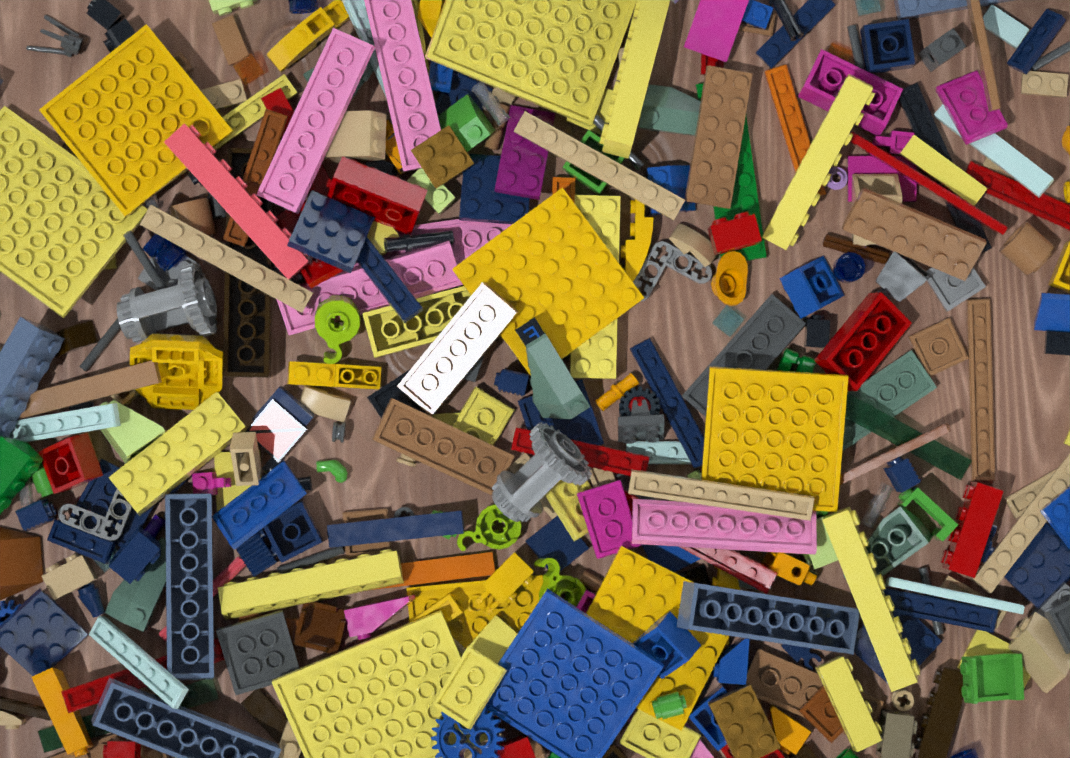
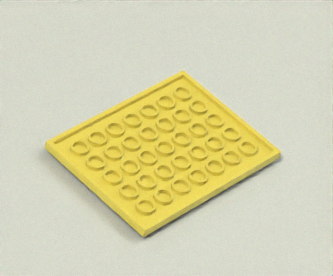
(535, 48)
(53, 217)
(374, 695)

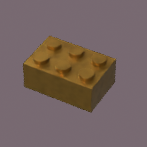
(744, 723)

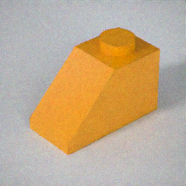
(788, 732)

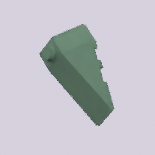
(669, 111)
(552, 384)
(897, 539)
(136, 602)

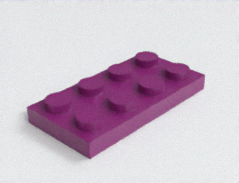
(521, 160)

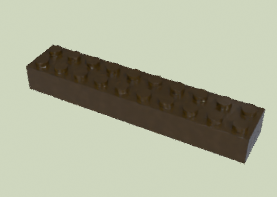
(246, 308)

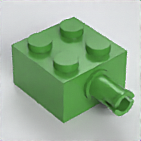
(596, 185)

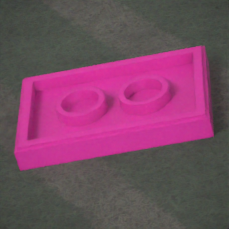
(715, 27)
(968, 108)
(871, 165)
(607, 518)

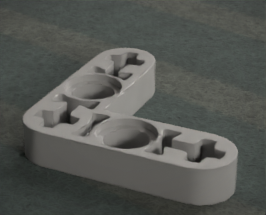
(669, 261)
(102, 521)

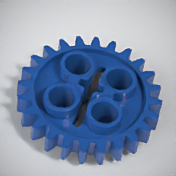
(483, 724)

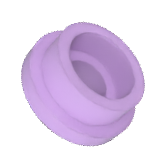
(843, 178)

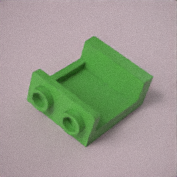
(946, 523)
(992, 677)

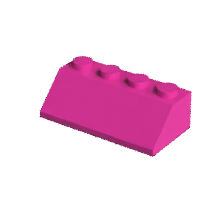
(827, 79)

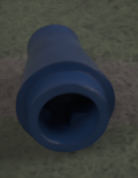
(90, 597)

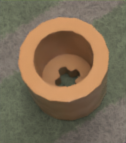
(196, 214)
(1027, 249)

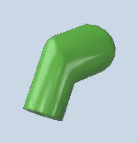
(334, 467)

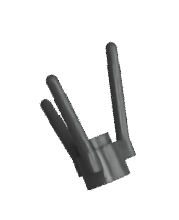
(71, 42)

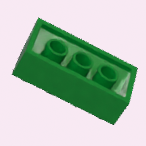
(17, 465)

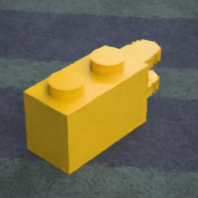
(505, 581)

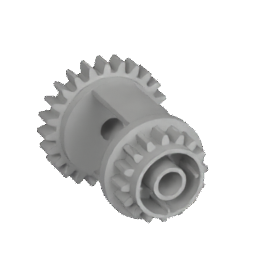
(184, 303)
(554, 460)

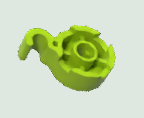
(334, 332)
(489, 537)
(558, 583)

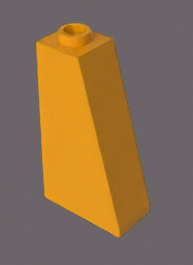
(68, 725)

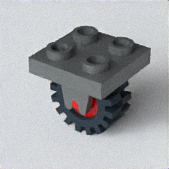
(640, 417)

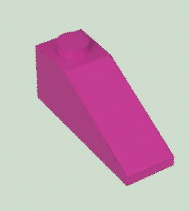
(371, 617)

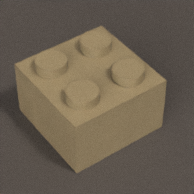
(896, 734)

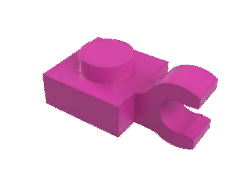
(895, 142)
(208, 483)

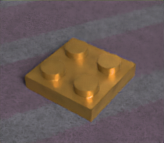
(442, 156)

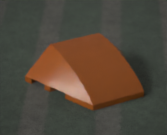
(19, 562)

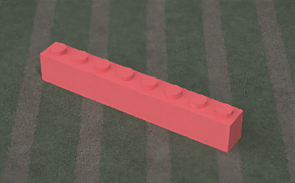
(234, 198)

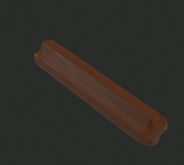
(845, 246)

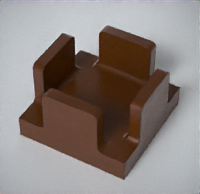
(320, 627)

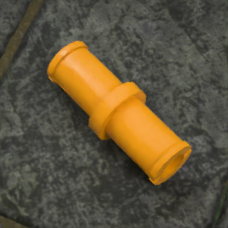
(616, 392)

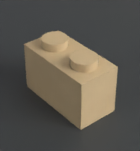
(245, 458)
(69, 576)

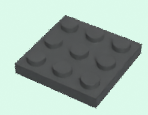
(257, 651)

